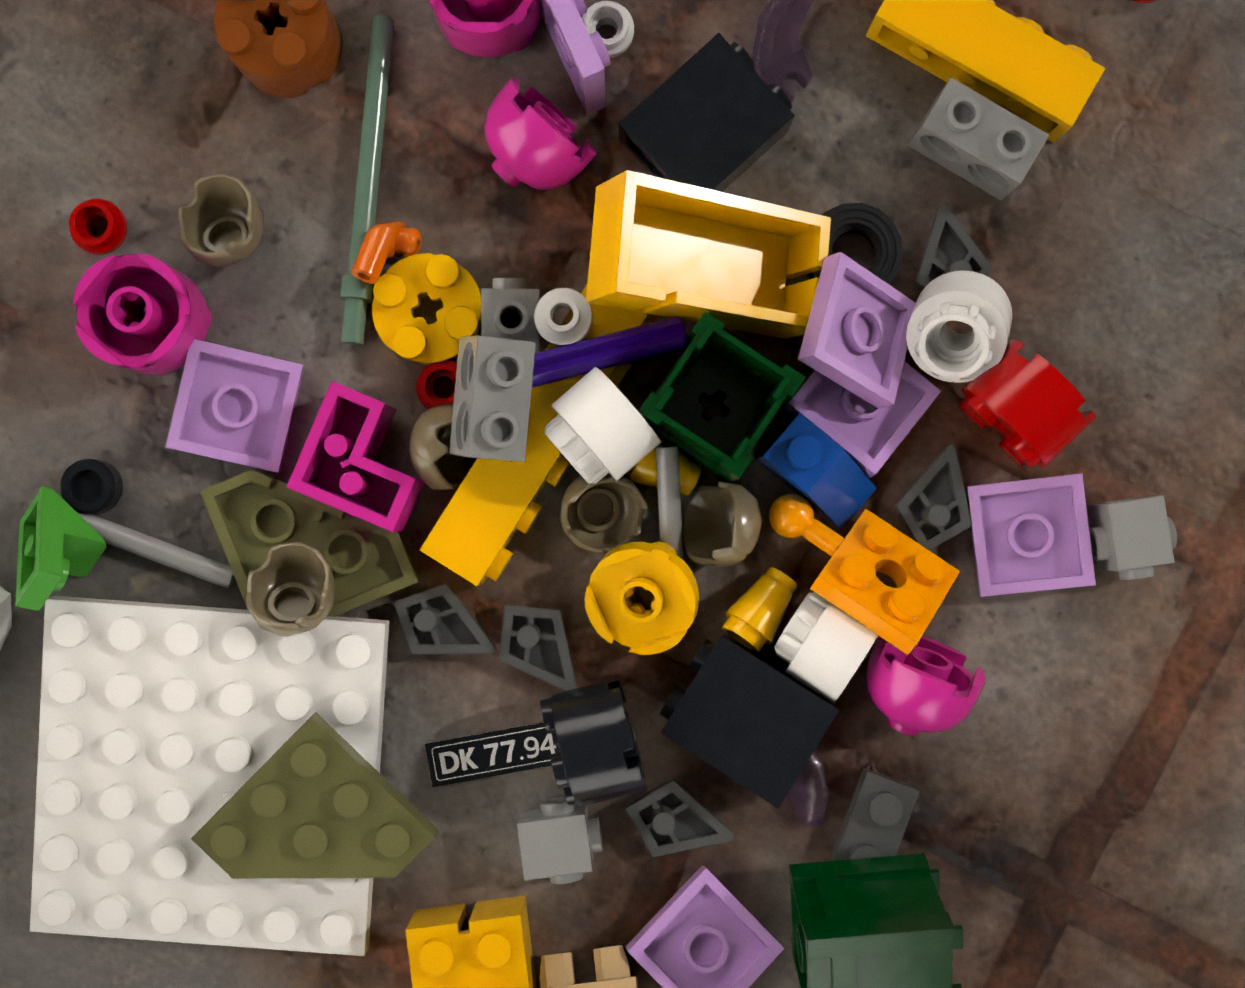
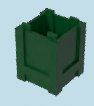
(752, 394)
(871, 924)

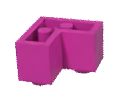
(341, 464)

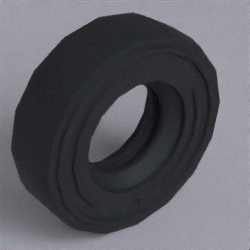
(876, 228)

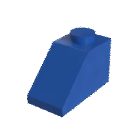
(817, 470)

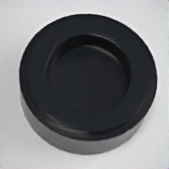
(91, 486)

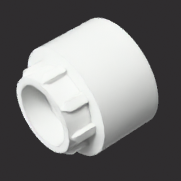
(967, 299)
(599, 429)
(823, 646)

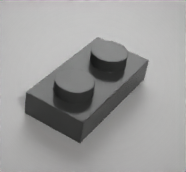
(875, 818)

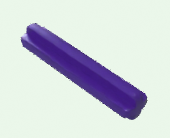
(609, 350)

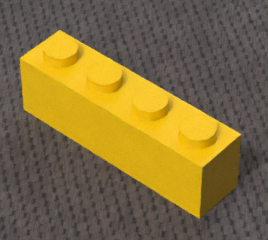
(993, 55)

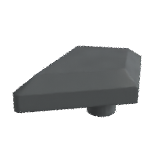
(949, 250)
(936, 502)
(441, 624)
(537, 644)
(675, 821)

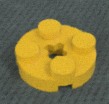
(399, 294)
(655, 569)

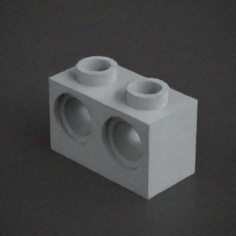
(978, 140)
(492, 398)

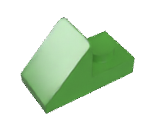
(51, 547)

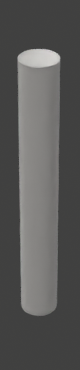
(669, 495)
(162, 552)

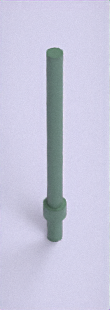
(354, 291)

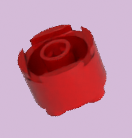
(1027, 406)

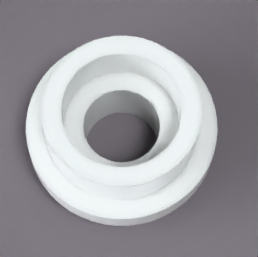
(615, 15)
(569, 333)

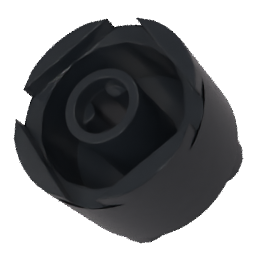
(594, 743)

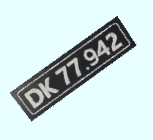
(490, 754)

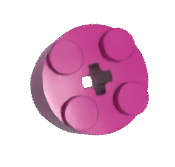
(487, 26)
(110, 306)

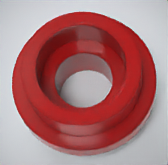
(84, 219)
(428, 380)

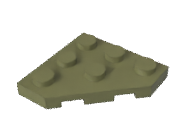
(260, 511)
(316, 816)

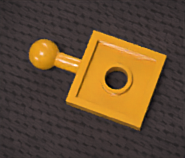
(850, 575)

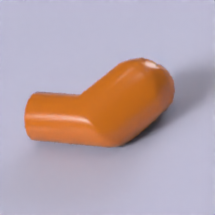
(384, 242)

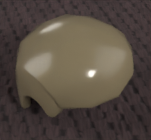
(221, 221)
(431, 450)
(602, 513)
(721, 525)
(291, 589)

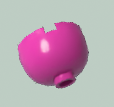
(533, 140)
(922, 689)

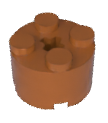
(280, 42)

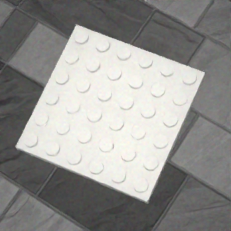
(150, 733)

